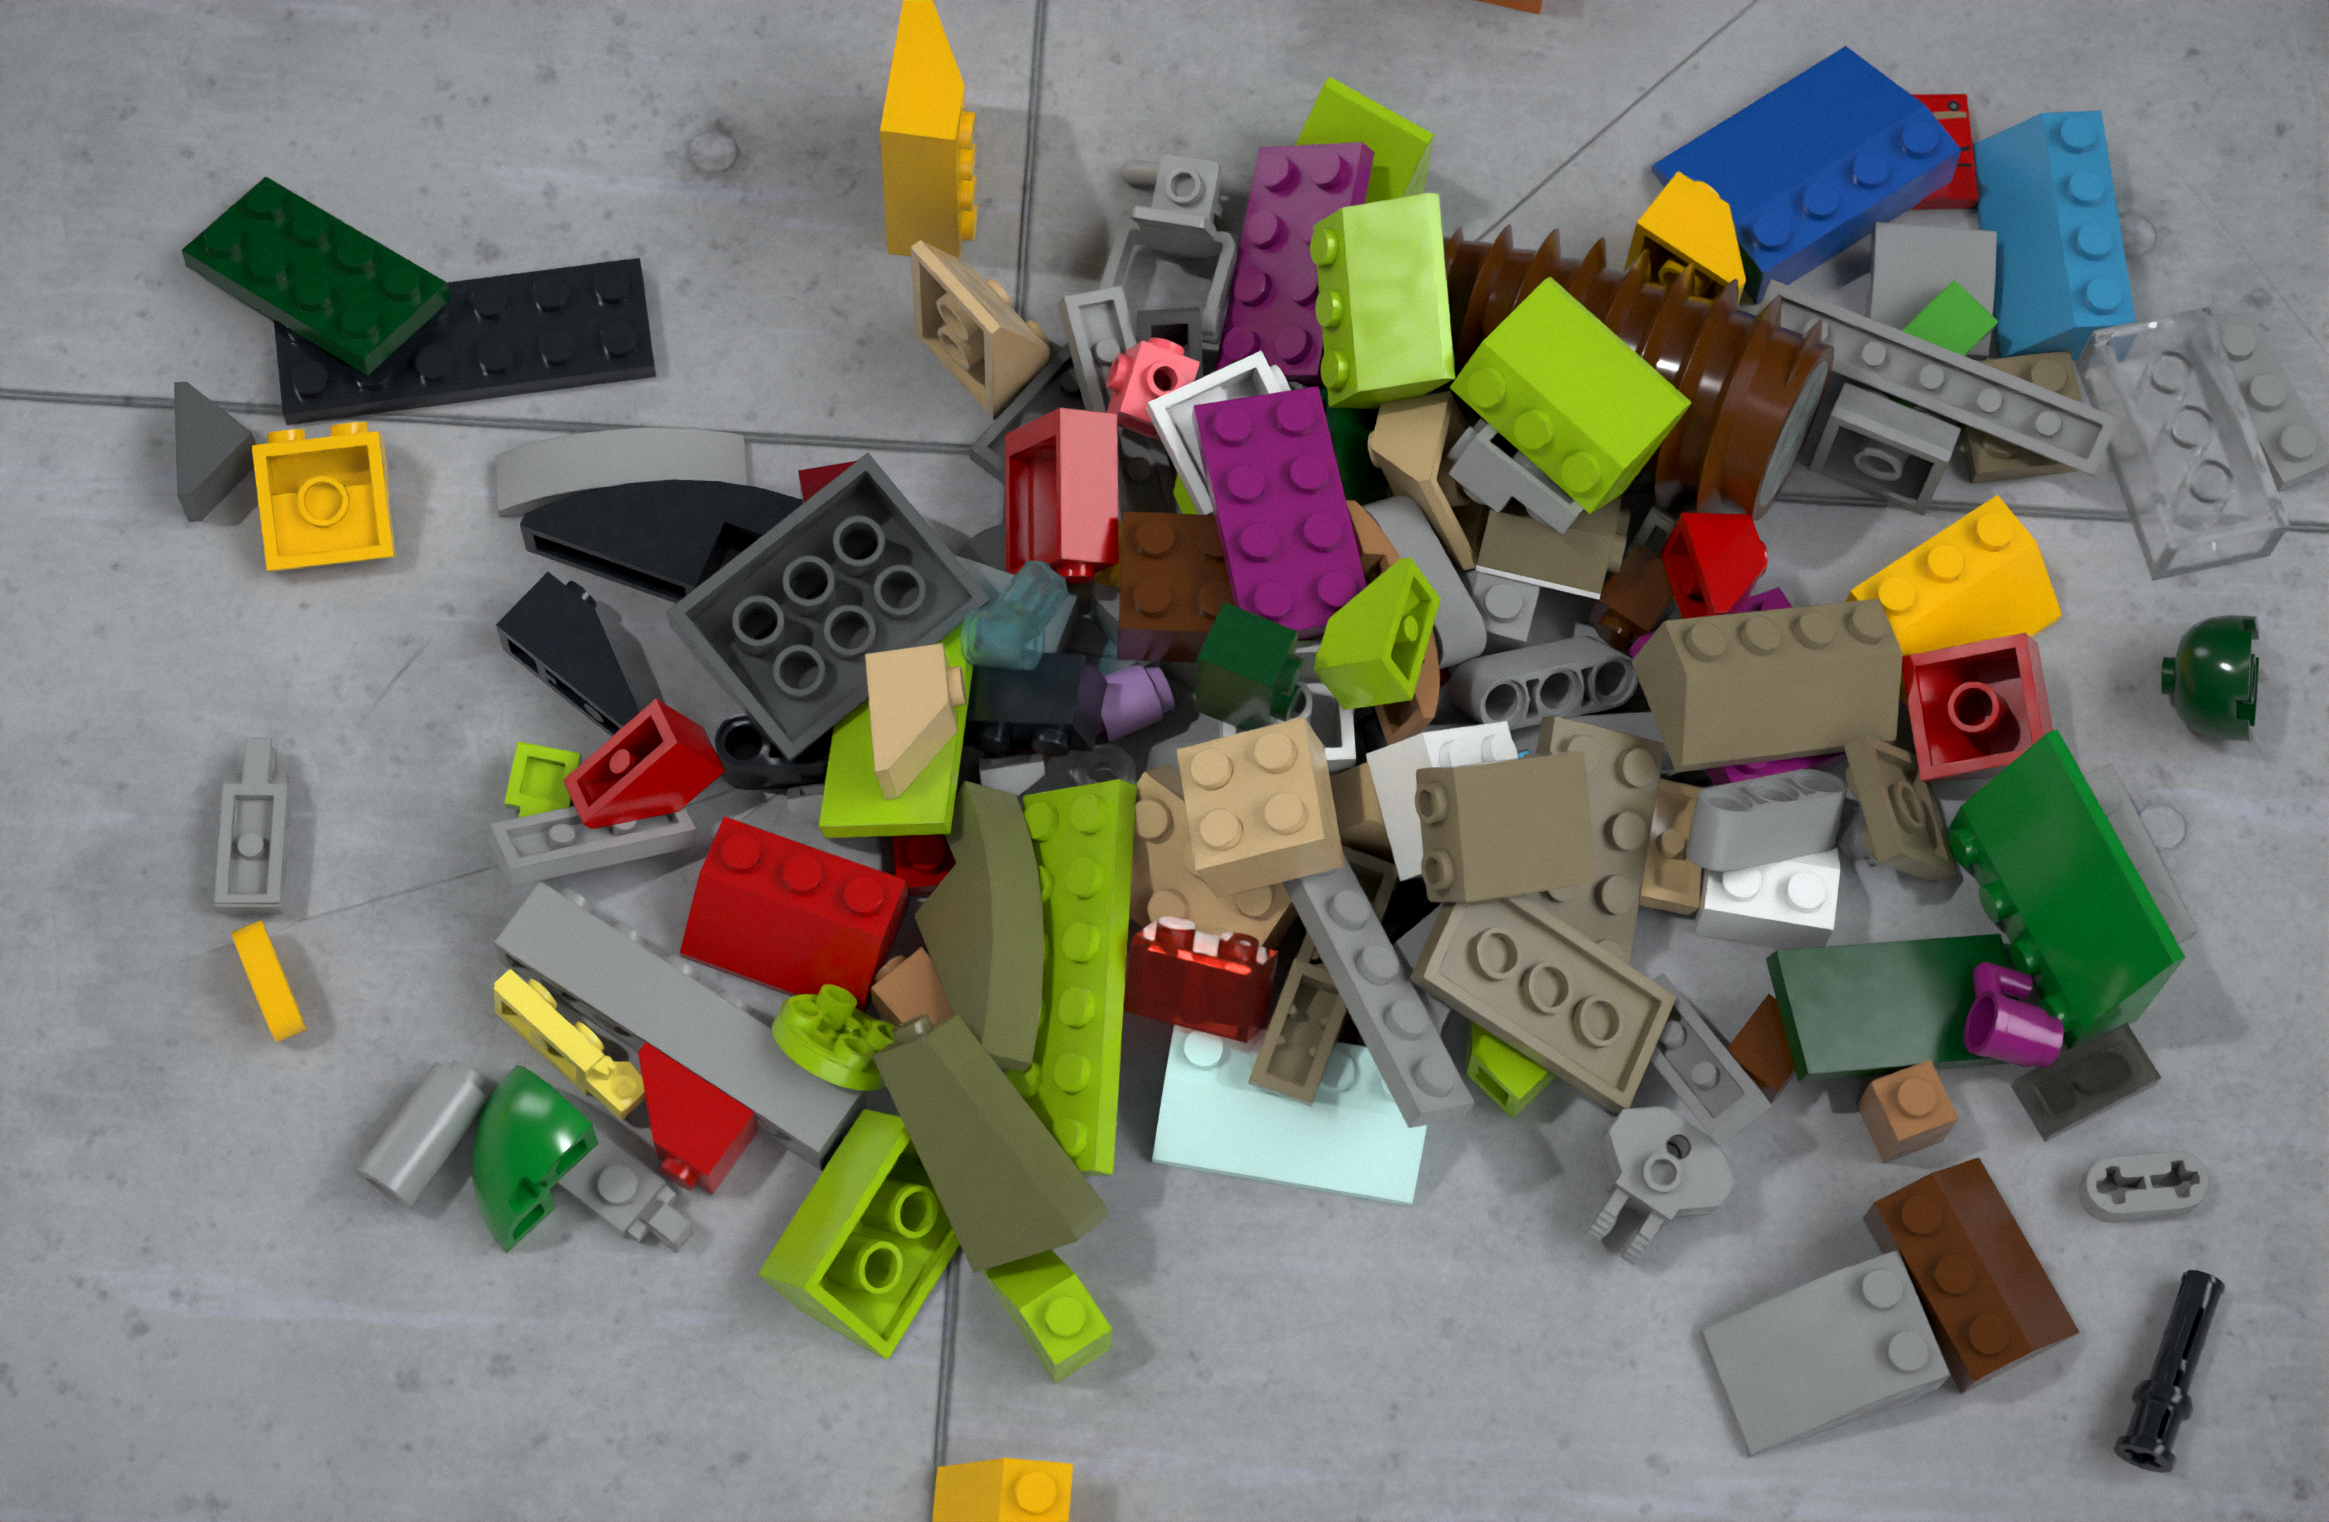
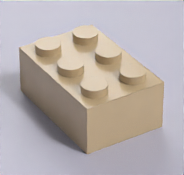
(1166, 877)

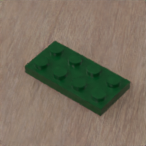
(316, 275)

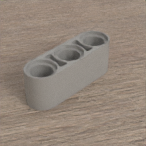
(1457, 625)
(1543, 681)
(1766, 820)

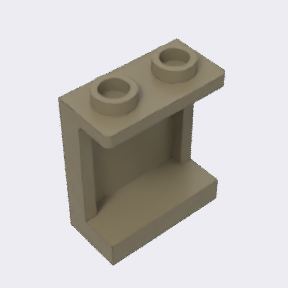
(1505, 827)

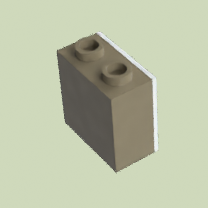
(1539, 555)

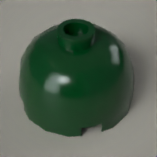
(2216, 677)

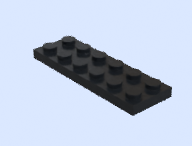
(486, 344)

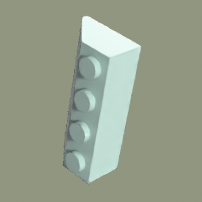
(1341, 1145)

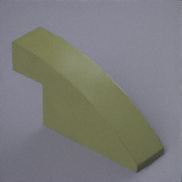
(989, 925)

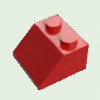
(1975, 706)

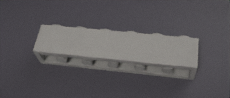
(657, 1001)

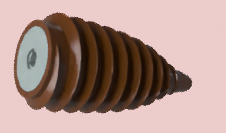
(1744, 373)

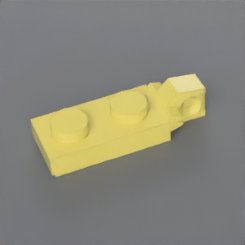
(568, 1047)

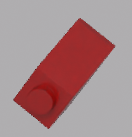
(1713, 562)
(644, 769)
(692, 1123)

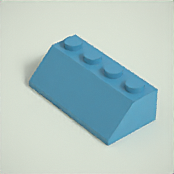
(2057, 233)

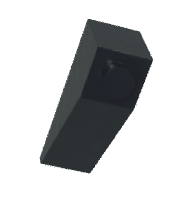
(566, 647)

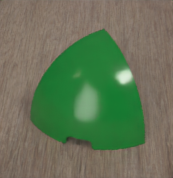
(522, 1150)

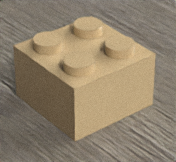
(1260, 807)

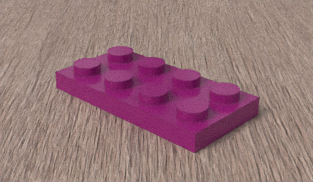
(1274, 272)
(1280, 507)

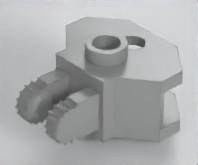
(1654, 1180)

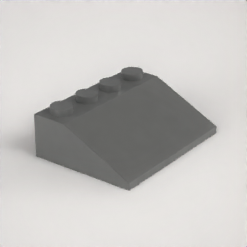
(817, 593)

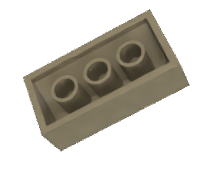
(1772, 683)

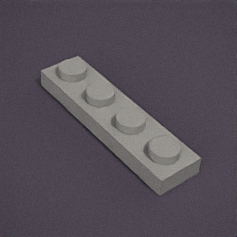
(1096, 331)

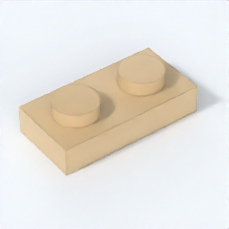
(1669, 876)

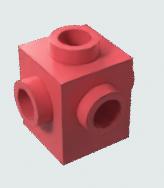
(1144, 375)

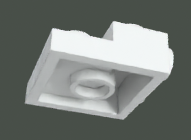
(1173, 415)

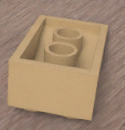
(974, 329)

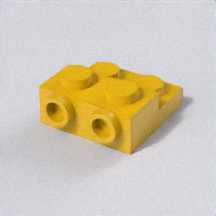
(323, 497)

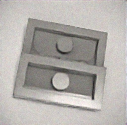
(1919, 262)

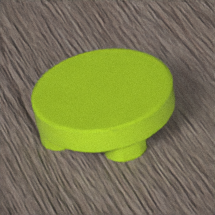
(832, 1037)

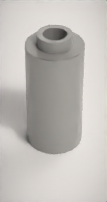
(424, 1133)

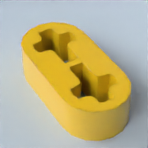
(268, 981)

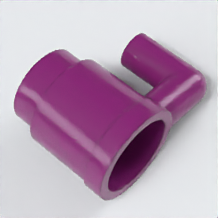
(2008, 1027)

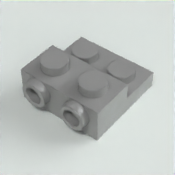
(1497, 472)

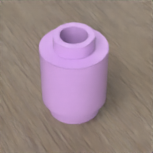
(1133, 701)

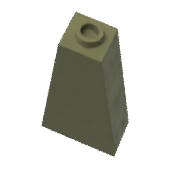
(984, 1147)

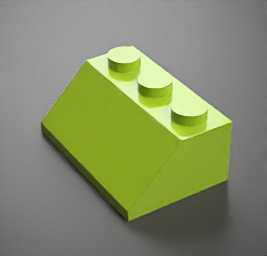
(1383, 301)
(1570, 396)
(865, 1238)

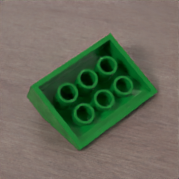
(2065, 893)

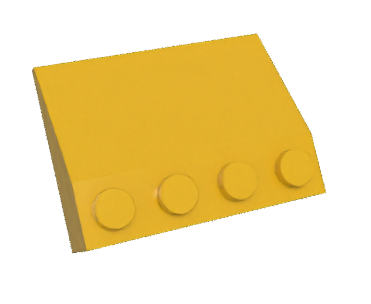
(927, 140)

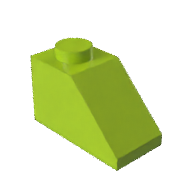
(1379, 639)
(1052, 1312)

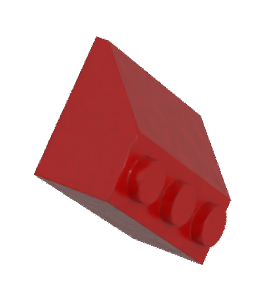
(791, 914)

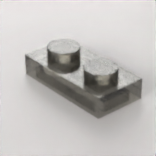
(2086, 1082)

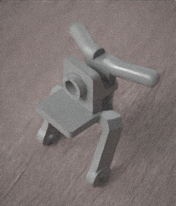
(1182, 224)

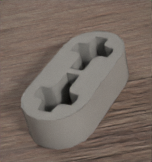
(2143, 1172)

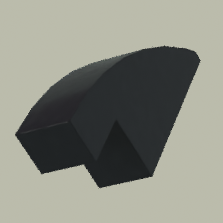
(655, 533)

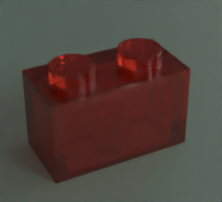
(1200, 979)

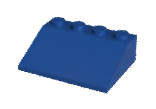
(1817, 166)

